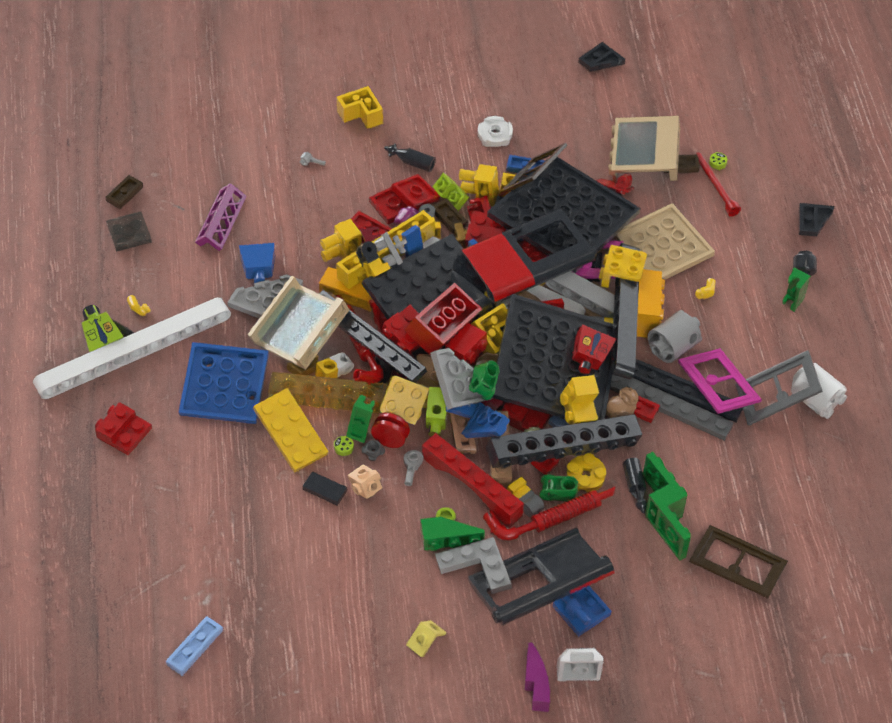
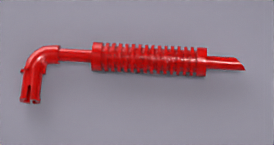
(376, 373)
(551, 516)

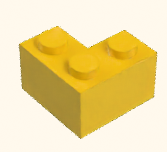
(361, 105)
(491, 323)
(579, 399)

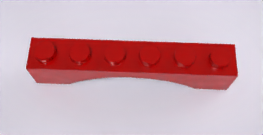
(496, 497)

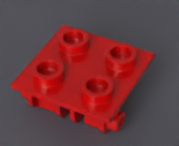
(622, 185)

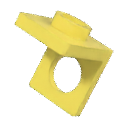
(424, 637)

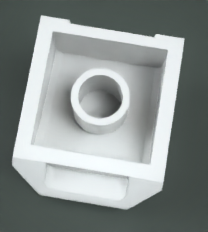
(579, 664)

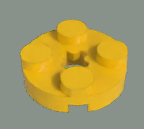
(587, 463)

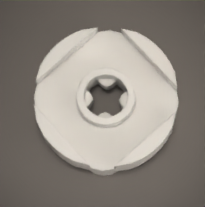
(497, 123)

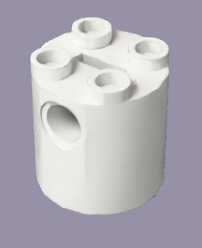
(826, 401)

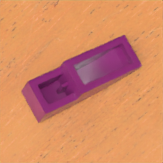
(537, 680)

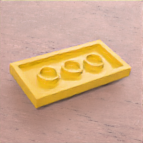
(290, 430)

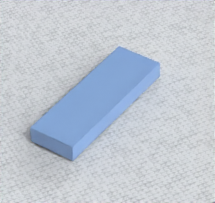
(194, 645)

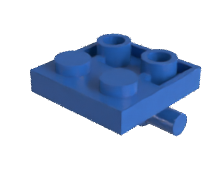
(582, 610)

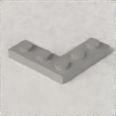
(481, 552)

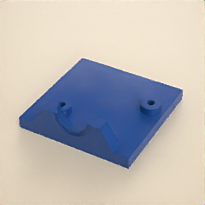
(226, 386)

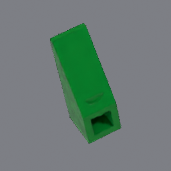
(444, 533)

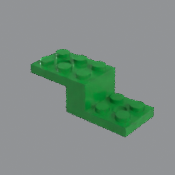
(666, 505)

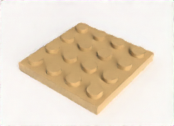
(668, 241)

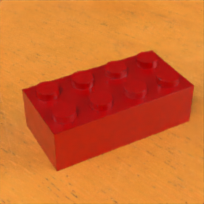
(443, 319)

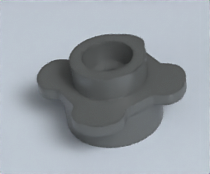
(373, 445)

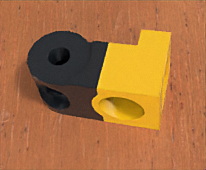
(370, 260)

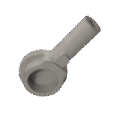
(413, 460)

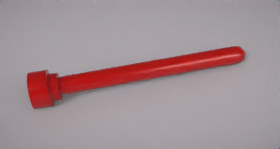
(731, 206)

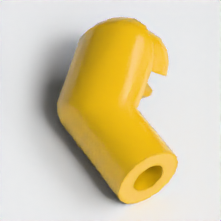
(707, 291)
(133, 304)

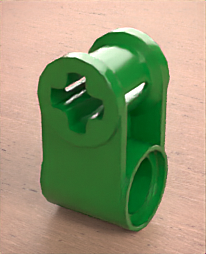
(485, 378)
(558, 488)

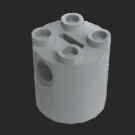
(674, 336)

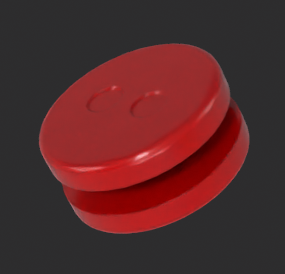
(390, 430)

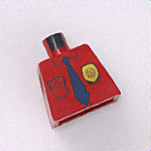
(591, 348)

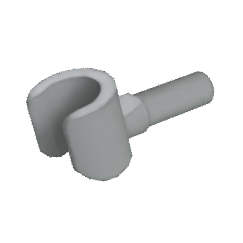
(307, 157)

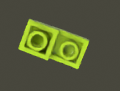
(450, 190)

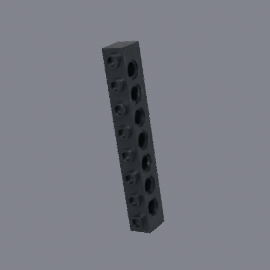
(608, 429)

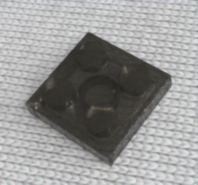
(128, 231)

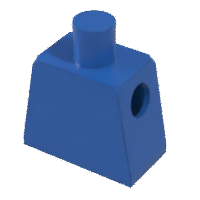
(258, 261)

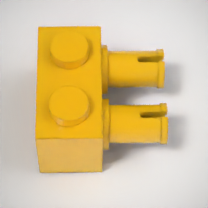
(484, 184)
(342, 242)

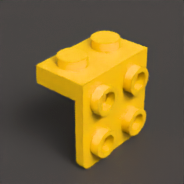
(623, 264)
(404, 399)

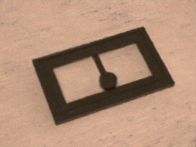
(553, 153)
(733, 572)

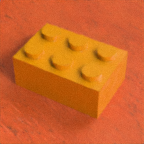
(650, 302)

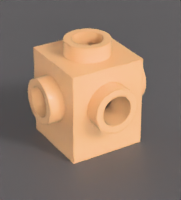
(365, 481)

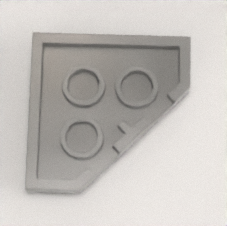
(258, 297)
(454, 379)

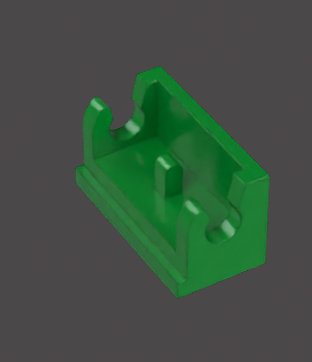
(797, 288)
(360, 419)

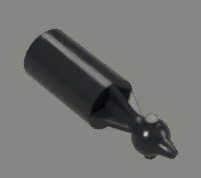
(412, 157)
(635, 481)

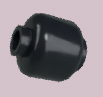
(805, 262)

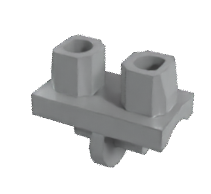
(385, 241)

